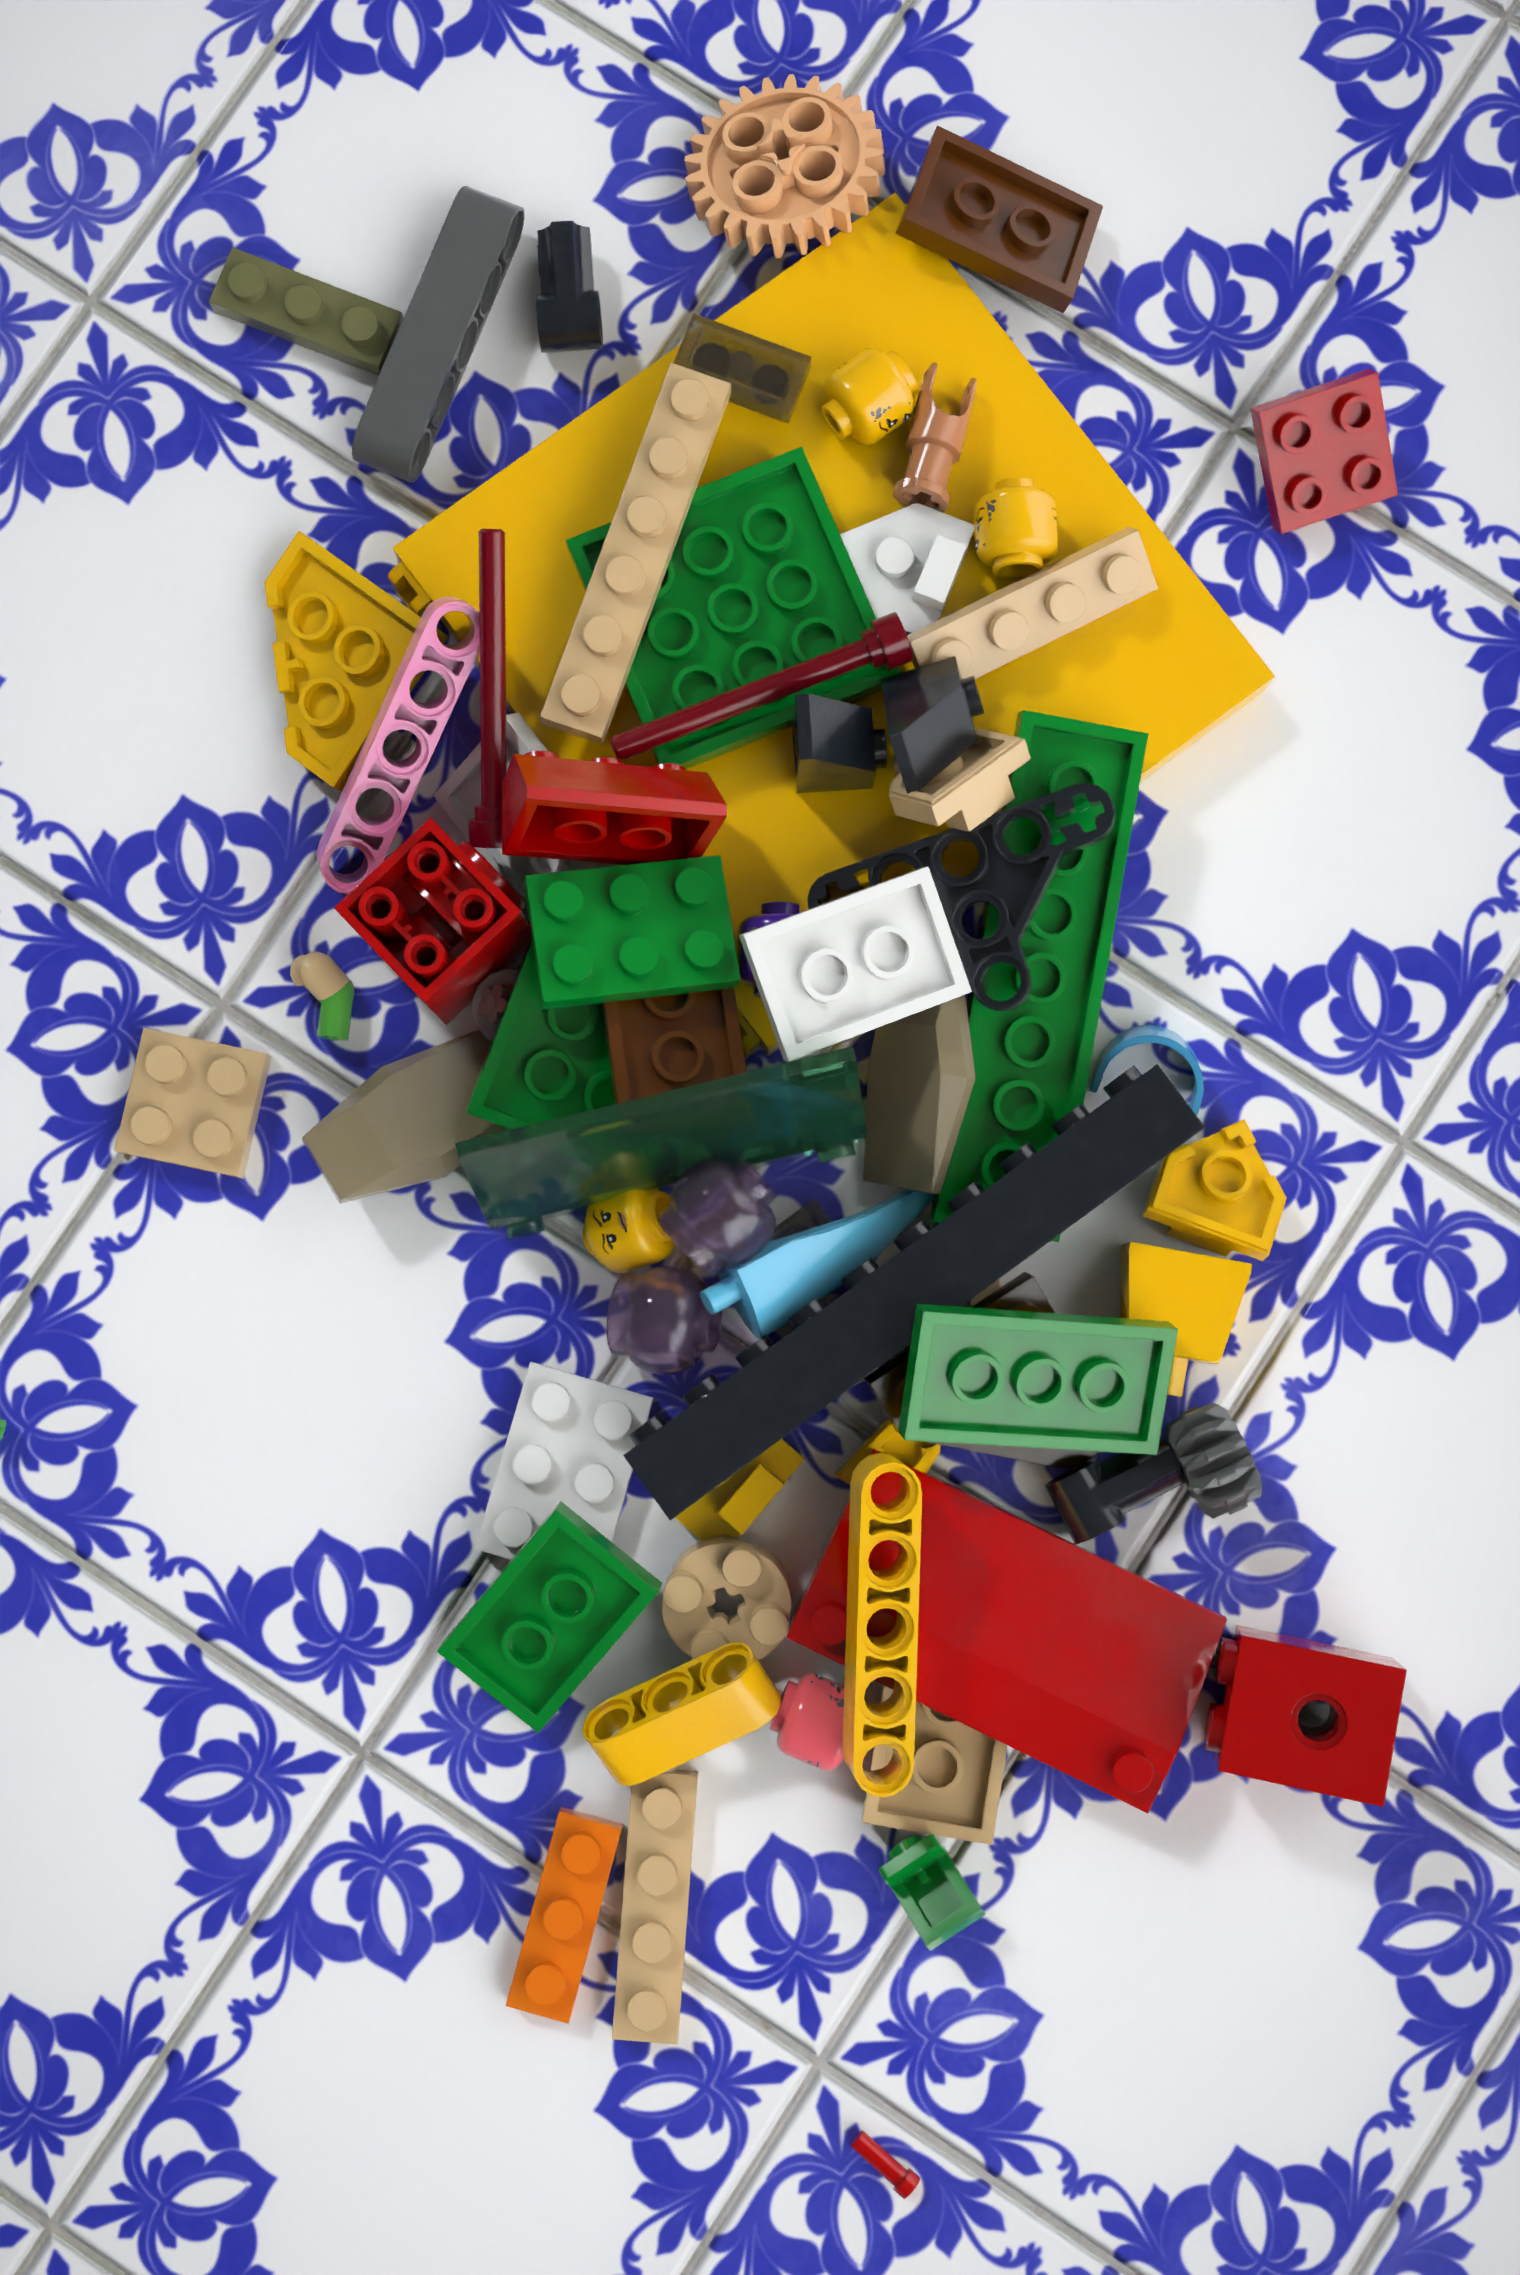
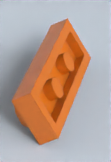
(564, 1915)

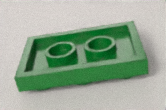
(631, 931)
(549, 1617)

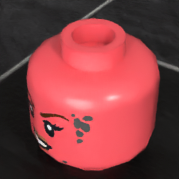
(811, 1721)

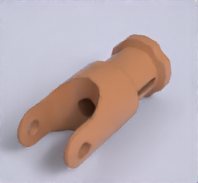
(933, 446)

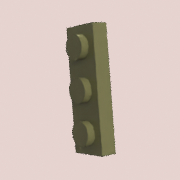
(305, 311)

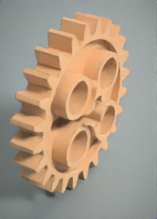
(785, 166)

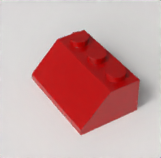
(607, 810)

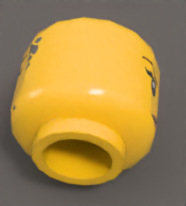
(869, 396)
(1016, 528)
(626, 1230)

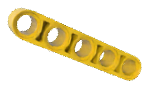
(896, 1652)

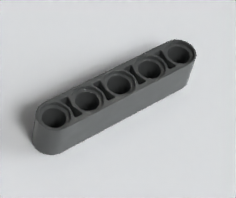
(438, 334)

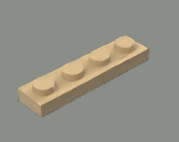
(1039, 607)
(655, 1908)

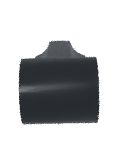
(568, 304)
(1102, 1492)

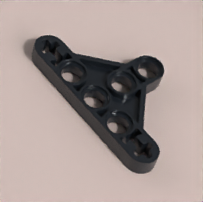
(1004, 879)

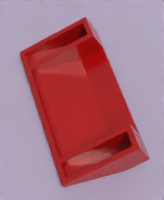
(1032, 1639)

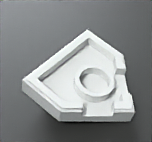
(909, 562)

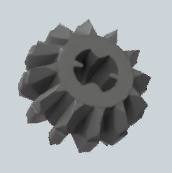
(1214, 1460)

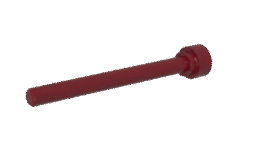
(880, 646)
(486, 827)

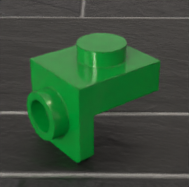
(930, 1889)

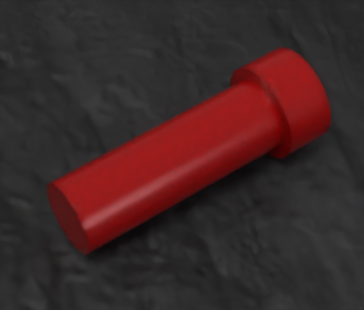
(902, 2179)

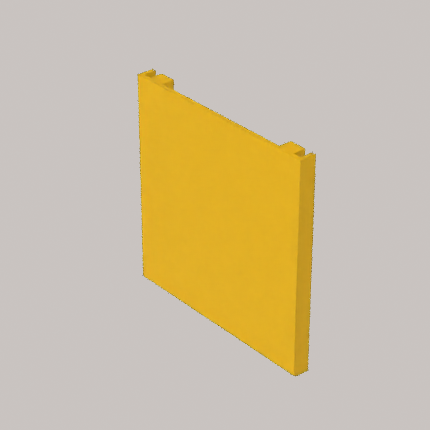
(1150, 667)

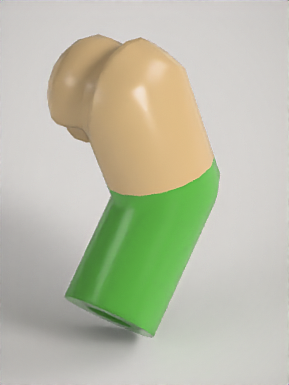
(331, 988)

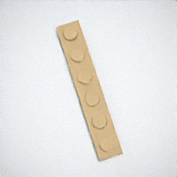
(636, 554)

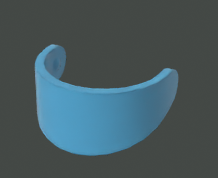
(1150, 1034)

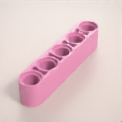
(399, 712)

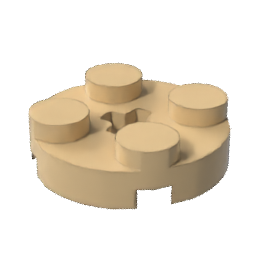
(740, 1570)

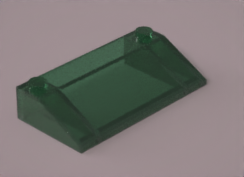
(653, 1139)

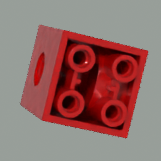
(439, 918)
(1267, 1686)

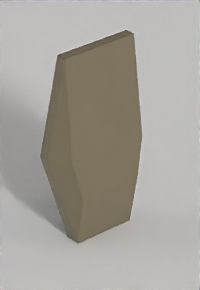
(917, 1096)
(402, 1122)

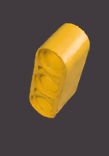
(682, 1714)

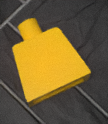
(1190, 1292)

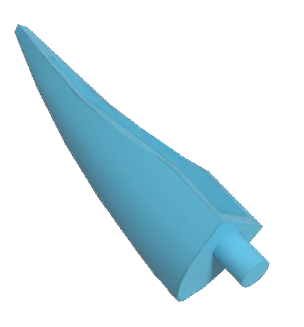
(809, 1263)

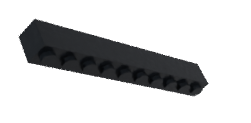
(936, 1266)

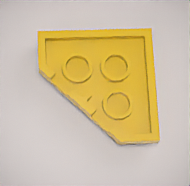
(333, 655)

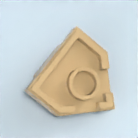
(968, 788)

